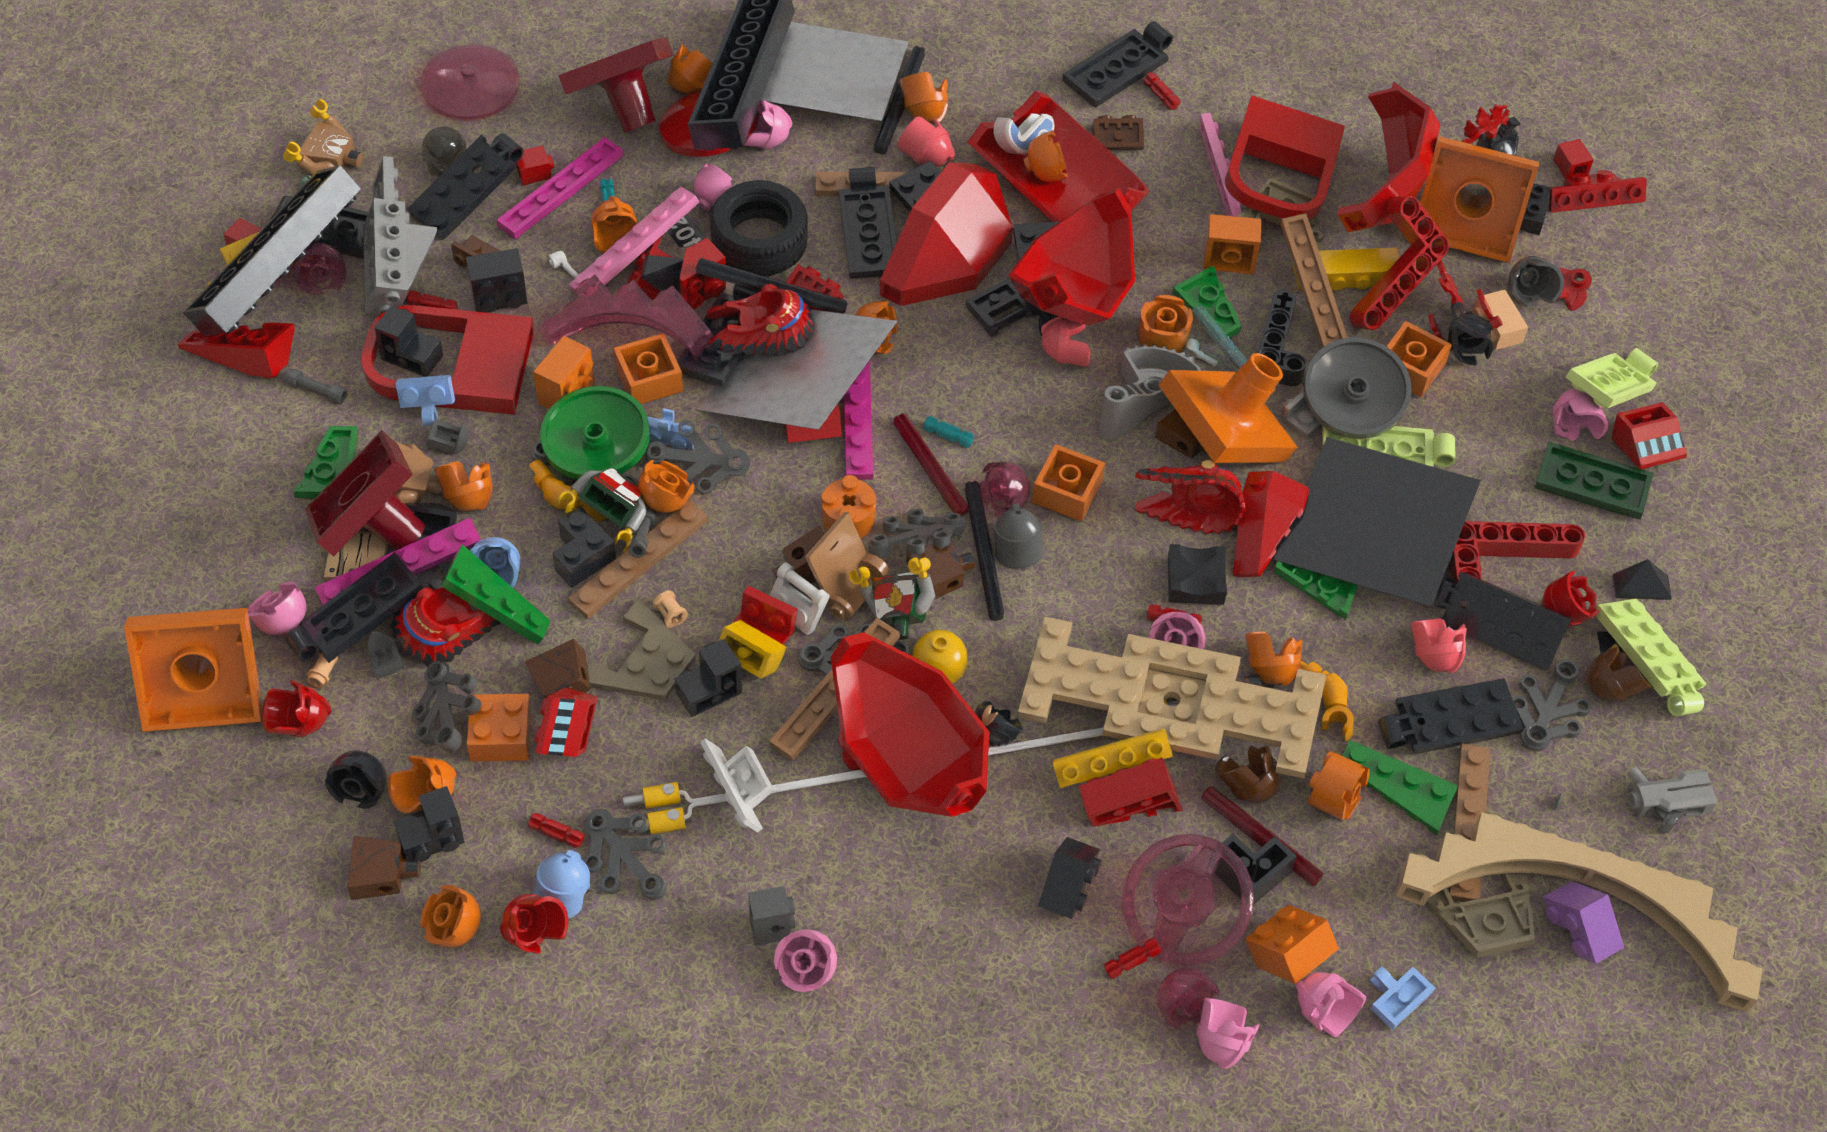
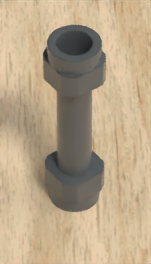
(296, 378)
(639, 541)

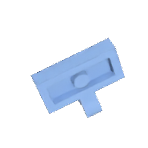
(425, 393)
(667, 431)
(1400, 996)

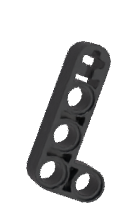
(1275, 335)

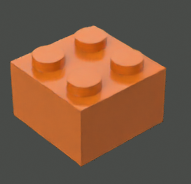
(1232, 244)
(1421, 354)
(648, 369)
(563, 371)
(1068, 482)
(500, 728)
(1292, 943)

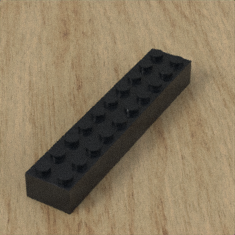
(740, 74)

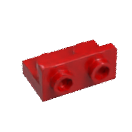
(810, 279)
(767, 615)

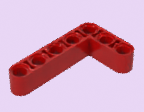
(1404, 268)
(1512, 540)

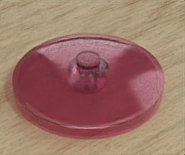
(470, 82)

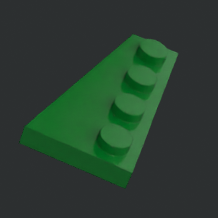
(487, 591)
(1411, 789)

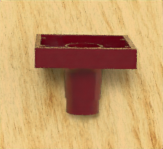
(622, 81)
(366, 497)

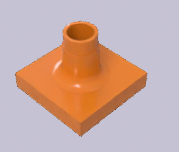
(1483, 223)
(1230, 411)
(194, 669)

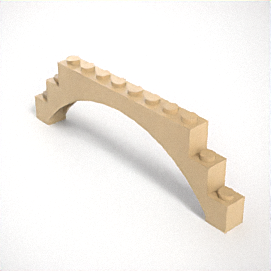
(1670, 900)

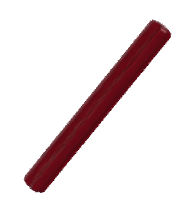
(930, 464)
(1257, 832)

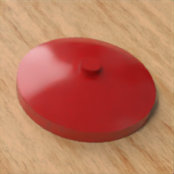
(675, 128)

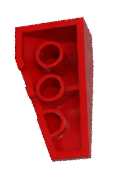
(250, 351)
(1271, 507)

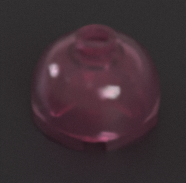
(318, 266)
(1006, 482)
(1186, 990)

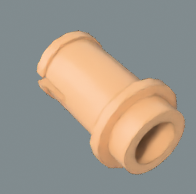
(319, 674)

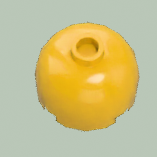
(943, 651)

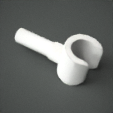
(559, 259)
(1192, 350)

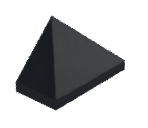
(662, 272)
(434, 516)
(1642, 582)

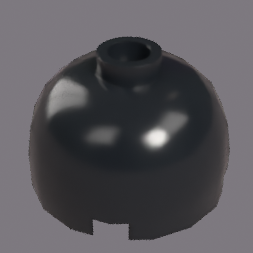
(355, 773)

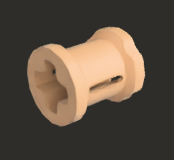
(669, 608)

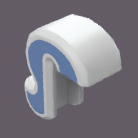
(1017, 140)

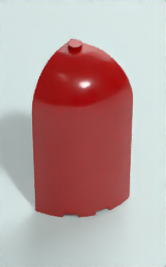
(1088, 163)

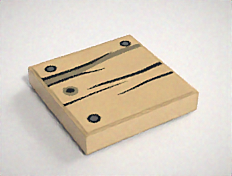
(356, 552)

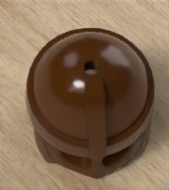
(1610, 681)
(1251, 782)

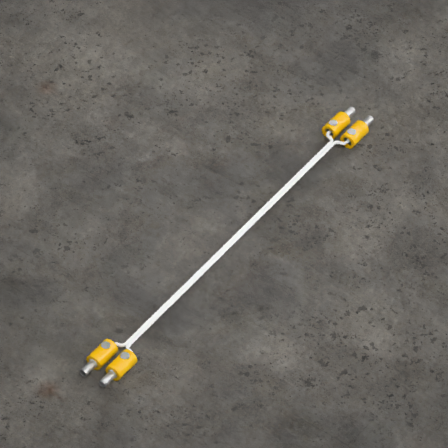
(674, 818)

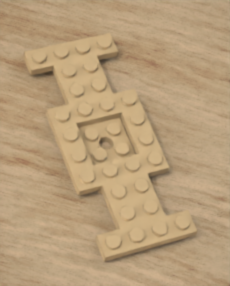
(1205, 708)

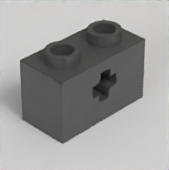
(770, 915)

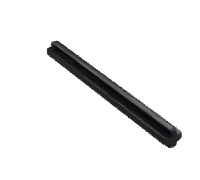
(897, 104)
(756, 282)
(984, 551)

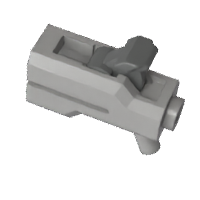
(1672, 797)

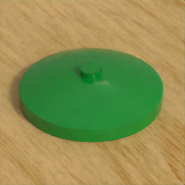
(595, 431)

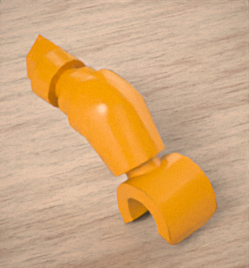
(553, 488)
(1334, 700)

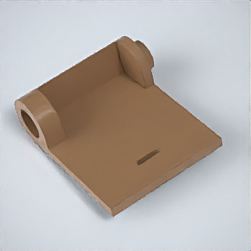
(832, 560)

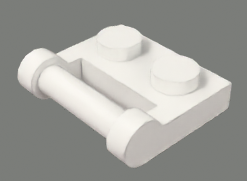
(808, 611)

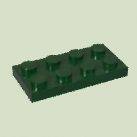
(1594, 480)

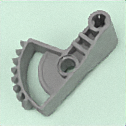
(1129, 405)

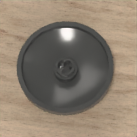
(1357, 387)

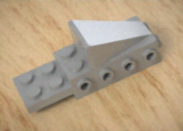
(391, 245)

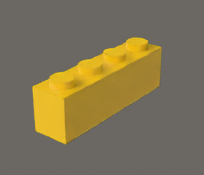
(1355, 266)

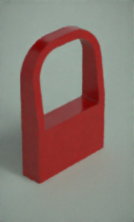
(1290, 140)
(488, 362)

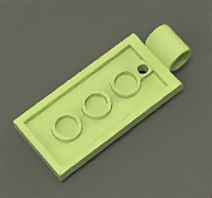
(1613, 379)
(1407, 443)
(1654, 655)

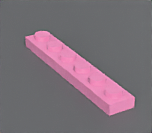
(1219, 164)
(639, 237)

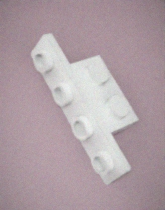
(742, 780)

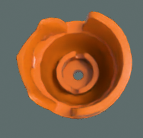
(688, 74)
(922, 97)
(611, 222)
(465, 492)
(1272, 667)
(424, 777)

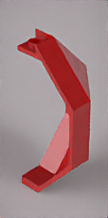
(1410, 143)
(949, 237)
(1082, 262)
(909, 728)

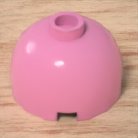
(710, 185)
(279, 611)
(1179, 629)
(805, 960)

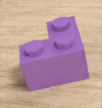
(1588, 918)

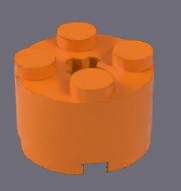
(1165, 323)
(852, 497)
(1338, 786)

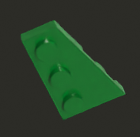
(1209, 293)
(332, 456)
(1329, 591)

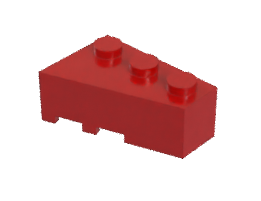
(1130, 792)

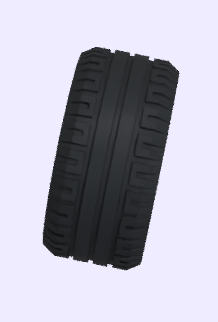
(760, 200)

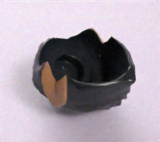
(998, 723)

